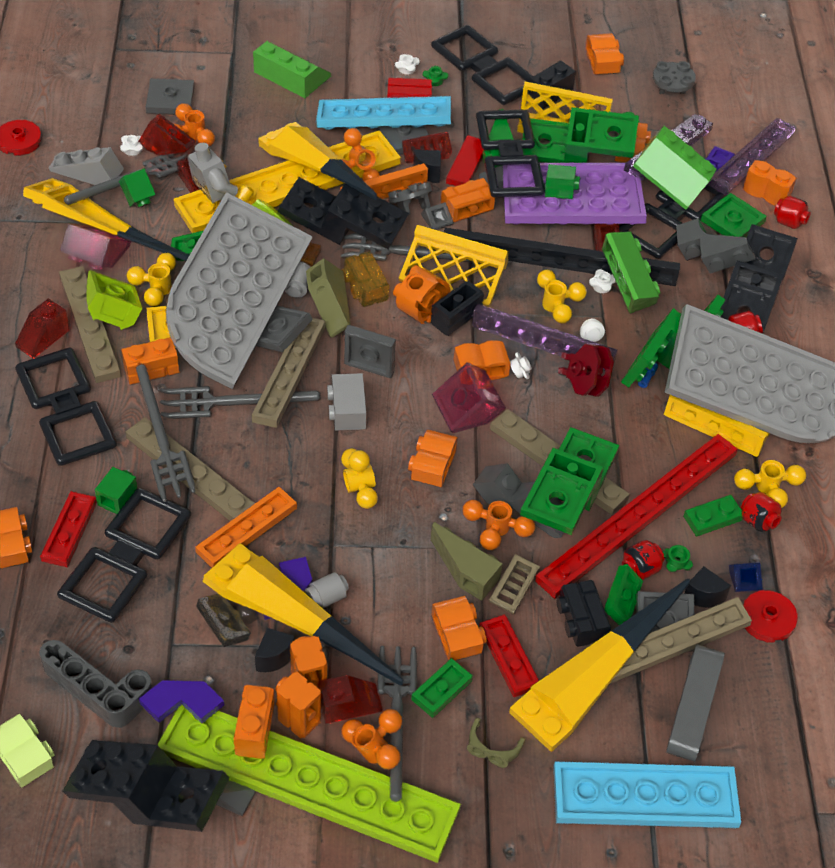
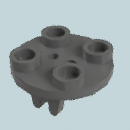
(674, 76)
(417, 191)

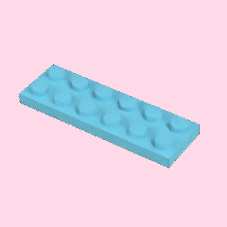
(384, 112)
(646, 795)

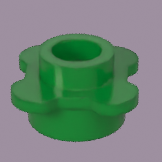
(436, 74)
(677, 552)

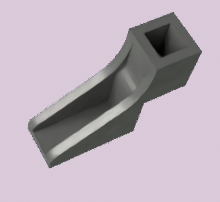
(715, 250)
(502, 484)

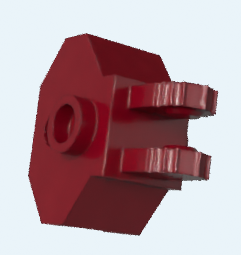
(586, 369)

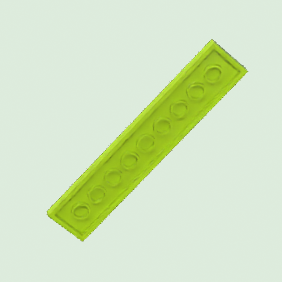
(317, 783)

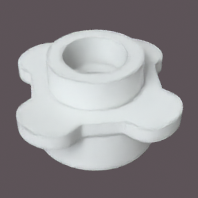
(407, 64)
(131, 145)
(602, 281)
(521, 366)

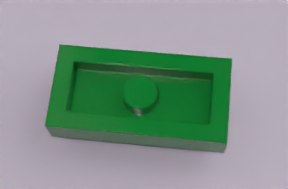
(713, 515)
(623, 594)
(442, 688)

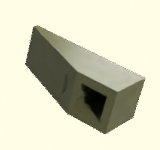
(329, 293)
(468, 565)

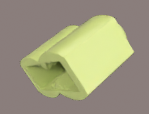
(23, 751)

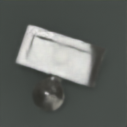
(225, 620)

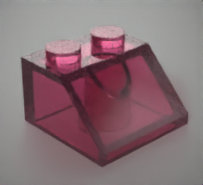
(93, 245)
(468, 399)

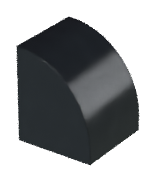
(432, 160)
(708, 589)
(273, 651)

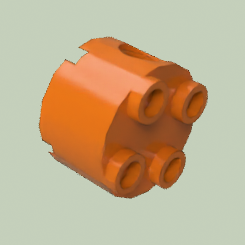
(419, 293)

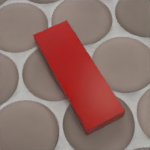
(466, 162)
(68, 529)
(509, 655)

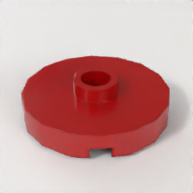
(19, 137)
(766, 626)

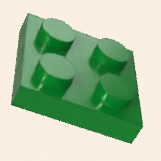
(732, 217)

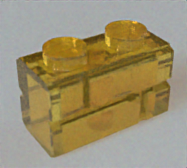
(366, 279)

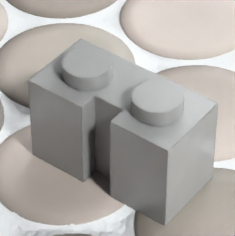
(348, 401)

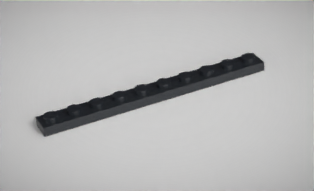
(564, 256)

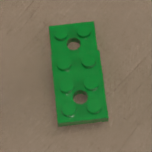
(584, 134)
(662, 343)
(570, 480)

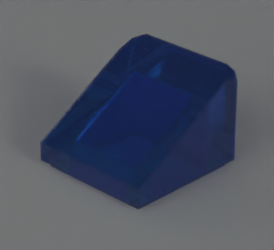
(746, 577)

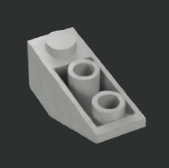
(88, 166)

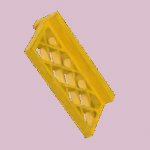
(567, 97)
(464, 250)
(711, 423)

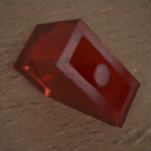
(165, 138)
(42, 328)
(348, 698)

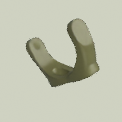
(498, 758)

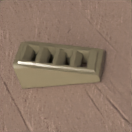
(524, 566)

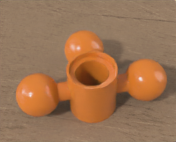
(194, 124)
(353, 138)
(495, 528)
(371, 741)

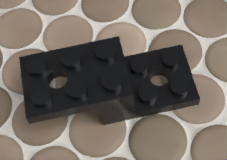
(337, 214)
(758, 281)
(146, 785)

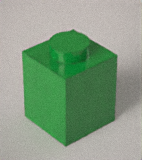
(561, 181)
(137, 188)
(115, 489)

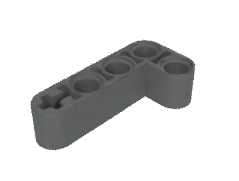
(91, 679)
(695, 702)

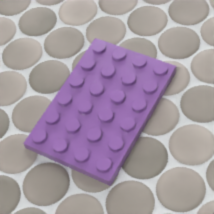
(603, 197)

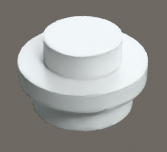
(592, 330)

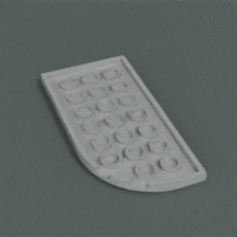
(231, 287)
(752, 378)

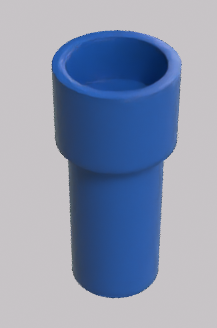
(646, 379)

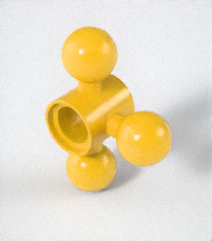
(157, 276)
(555, 295)
(359, 477)
(770, 478)

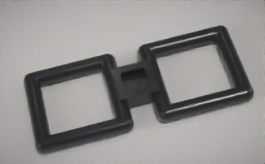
(482, 63)
(510, 153)
(671, 214)
(65, 406)
(124, 555)

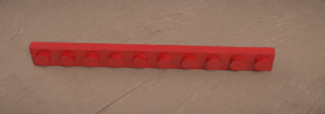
(635, 515)

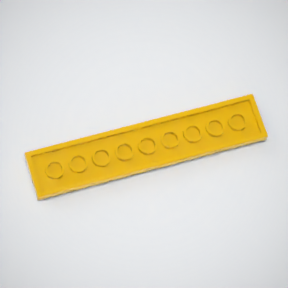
(276, 181)

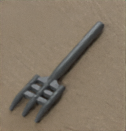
(113, 183)
(397, 249)
(210, 401)
(167, 457)
(397, 692)

